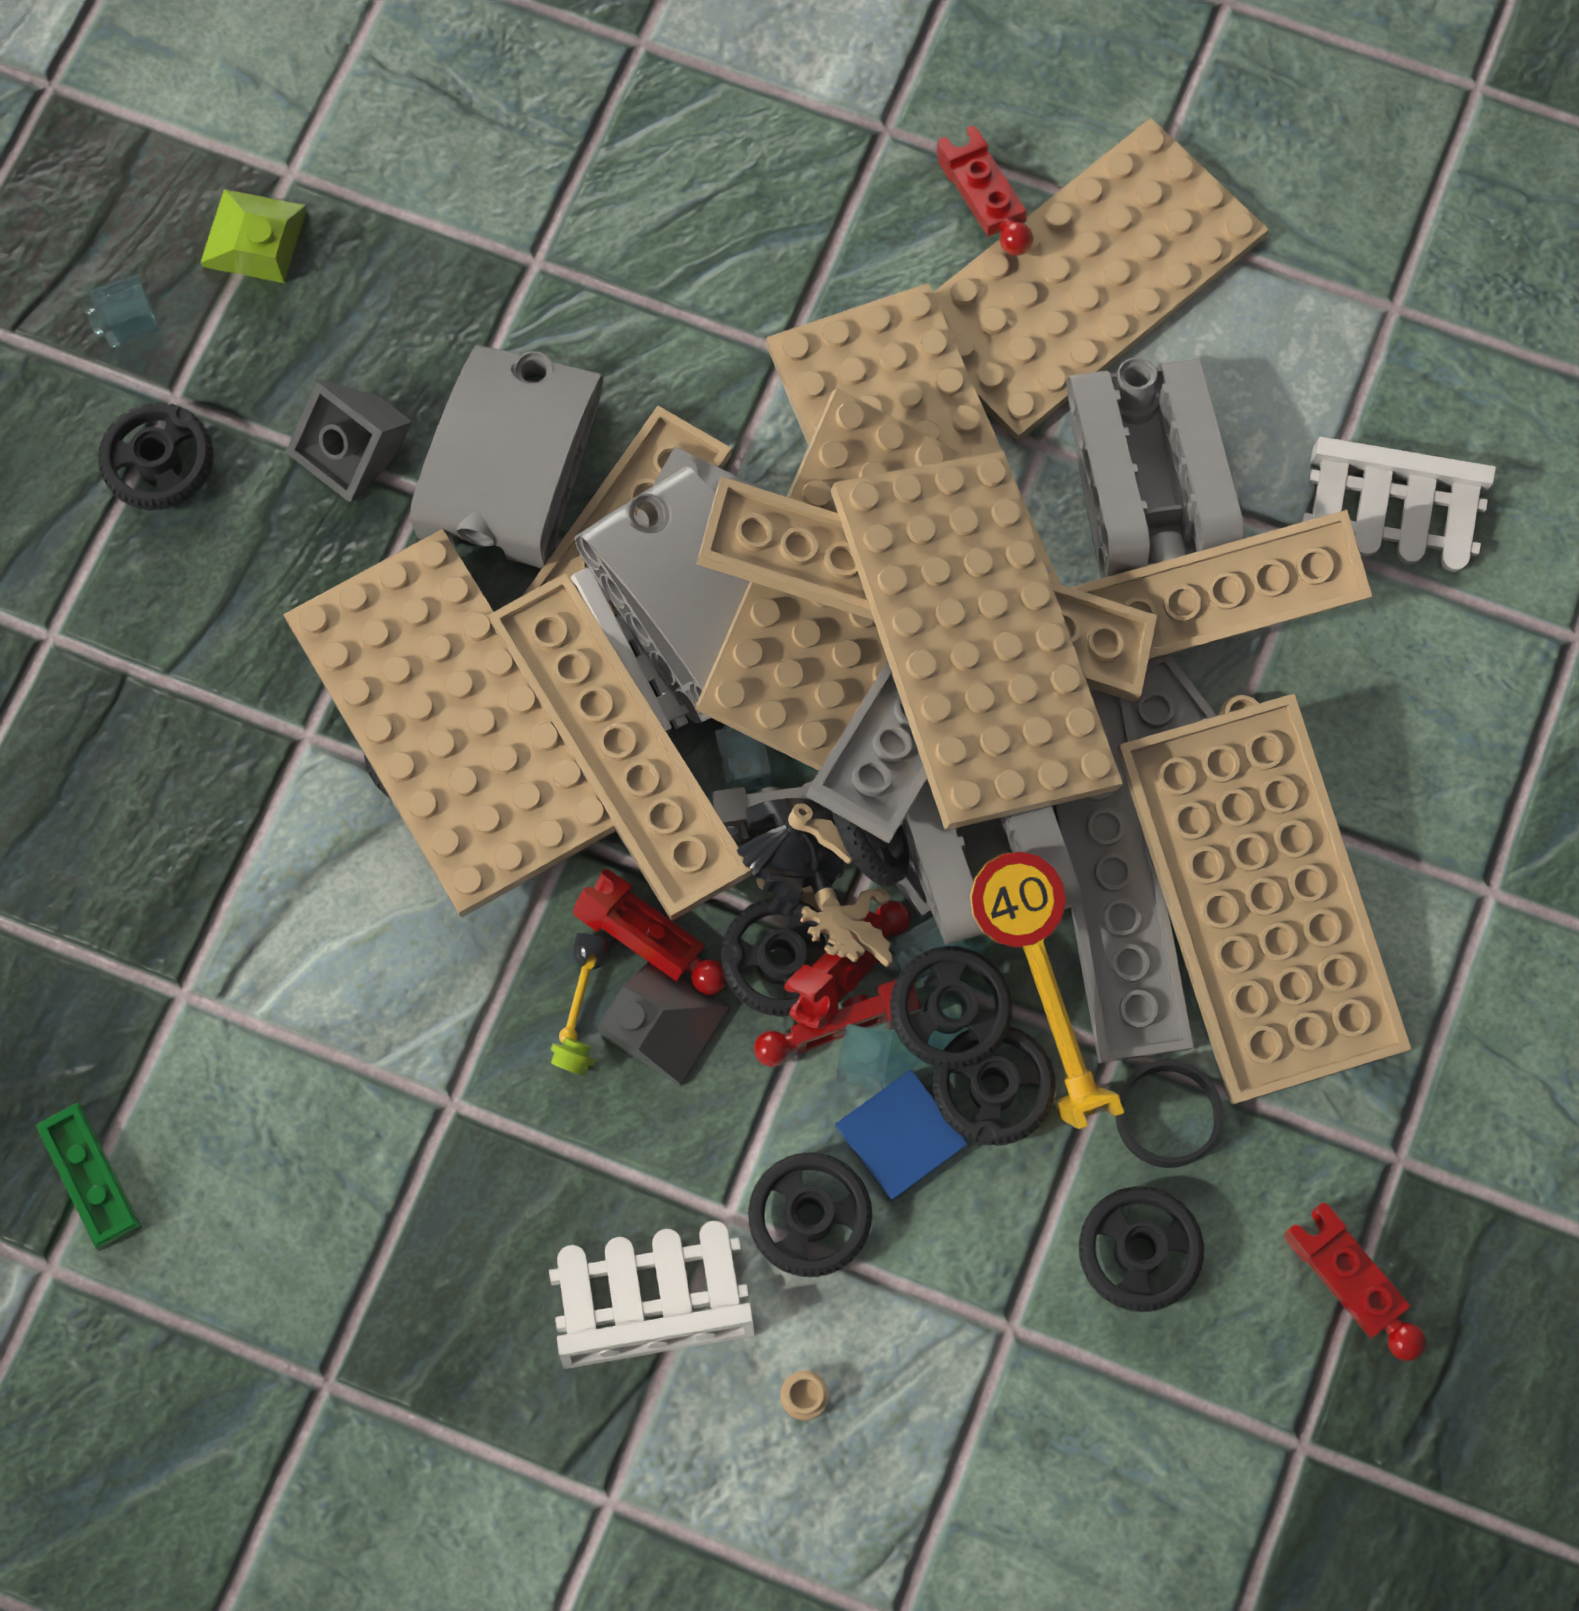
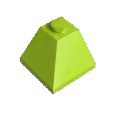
(253, 236)

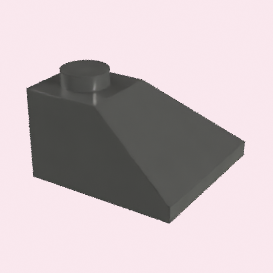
(347, 437)
(662, 1022)

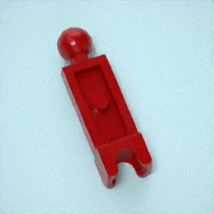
(986, 191)
(647, 932)
(835, 976)
(774, 1048)
(1356, 1282)

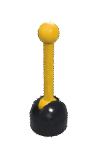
(590, 953)

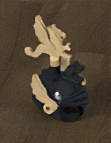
(801, 865)

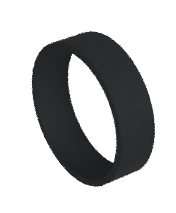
(1201, 1079)

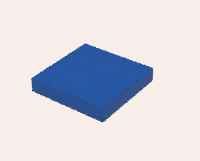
(900, 1135)

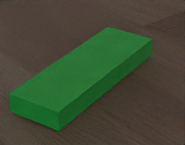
(88, 1176)

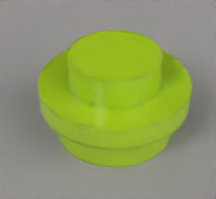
(572, 1056)

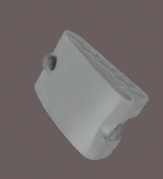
(507, 454)
(1151, 464)
(658, 589)
(953, 858)

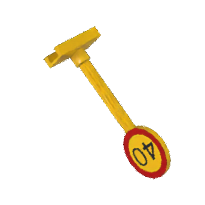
(1020, 904)

